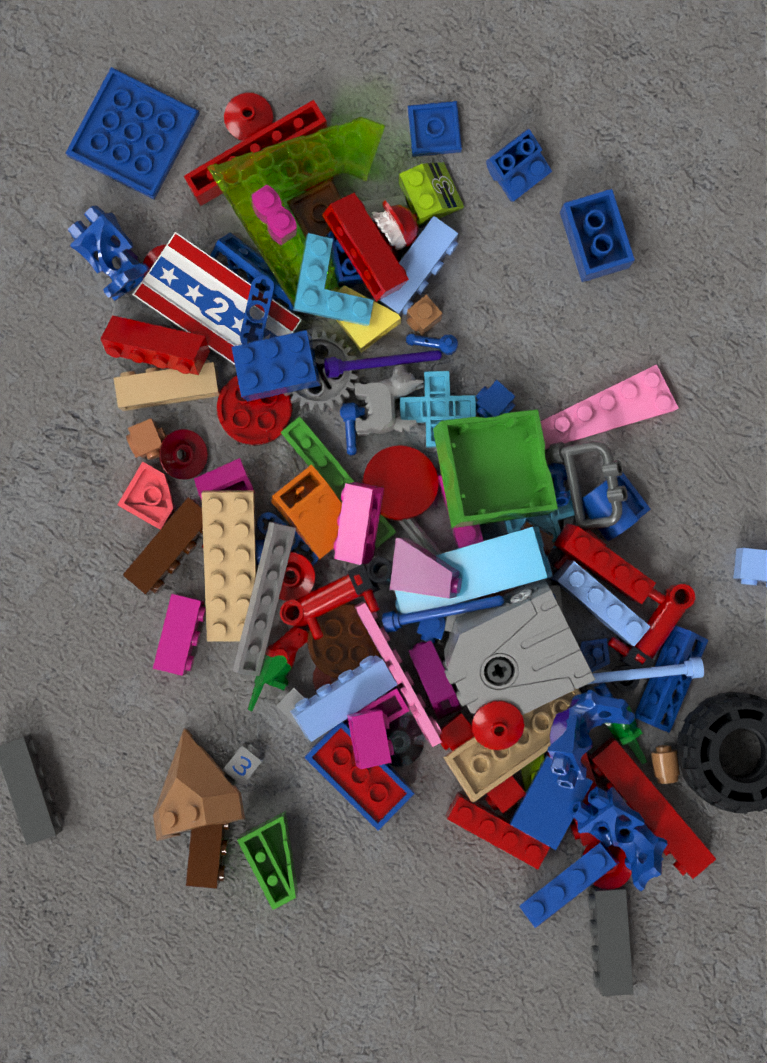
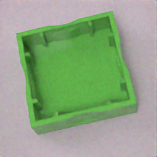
(494, 468)

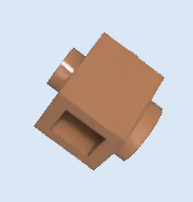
(146, 439)

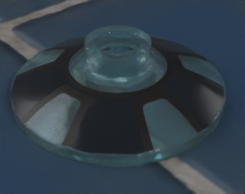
(413, 741)

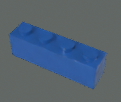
(569, 884)

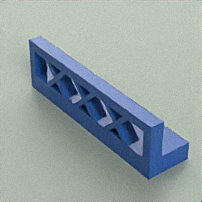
(242, 256)
(659, 690)

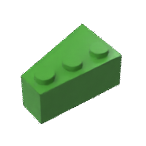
(271, 859)

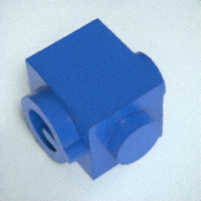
(494, 401)

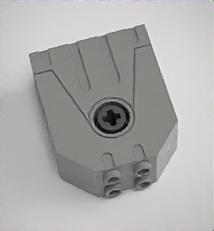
(515, 652)

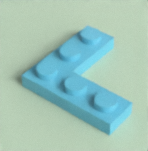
(316, 300)

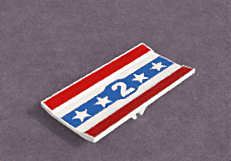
(207, 298)

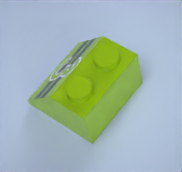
(429, 192)

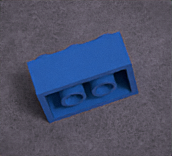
(596, 235)
(276, 366)

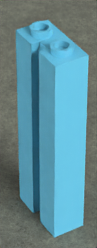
(487, 569)

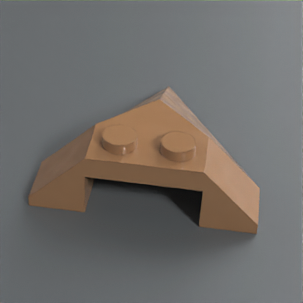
(195, 793)

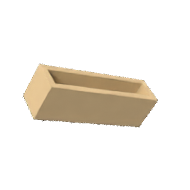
(165, 387)

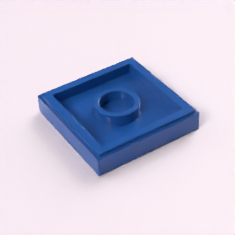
(434, 129)

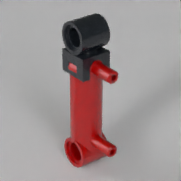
(358, 582)
(661, 625)

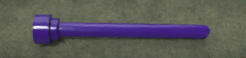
(335, 366)

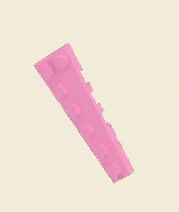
(618, 406)
(404, 682)

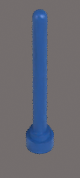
(393, 620)

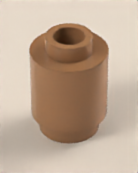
(665, 764)

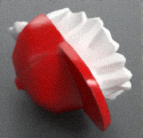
(397, 224)

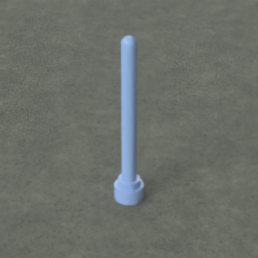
(692, 667)

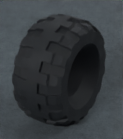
(700, 747)

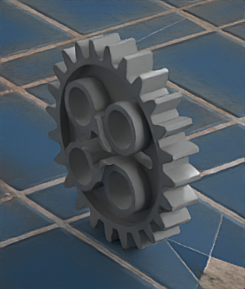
(339, 386)

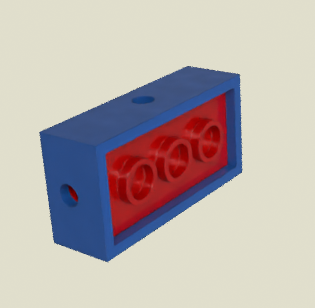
(372, 791)

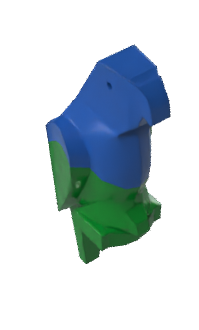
(623, 732)

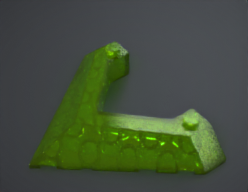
(290, 170)

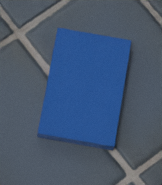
(547, 806)

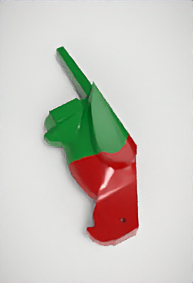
(278, 662)

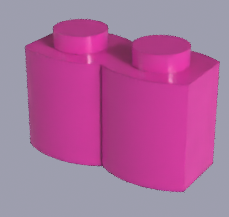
(269, 210)

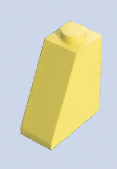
(381, 323)

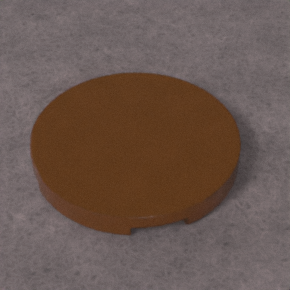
(343, 641)

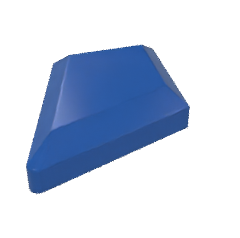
(595, 653)

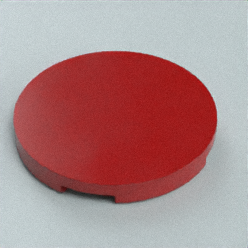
(252, 421)
(407, 481)

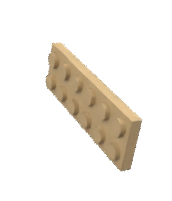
(228, 560)
(484, 769)

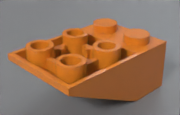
(310, 508)

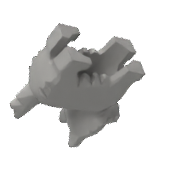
(381, 402)

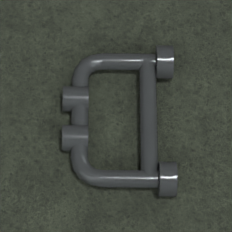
(610, 468)

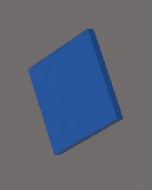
(132, 133)

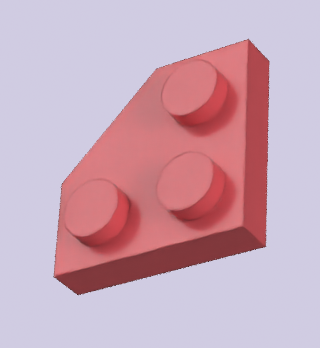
(149, 496)

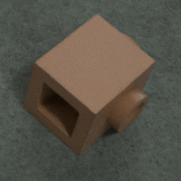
(423, 315)

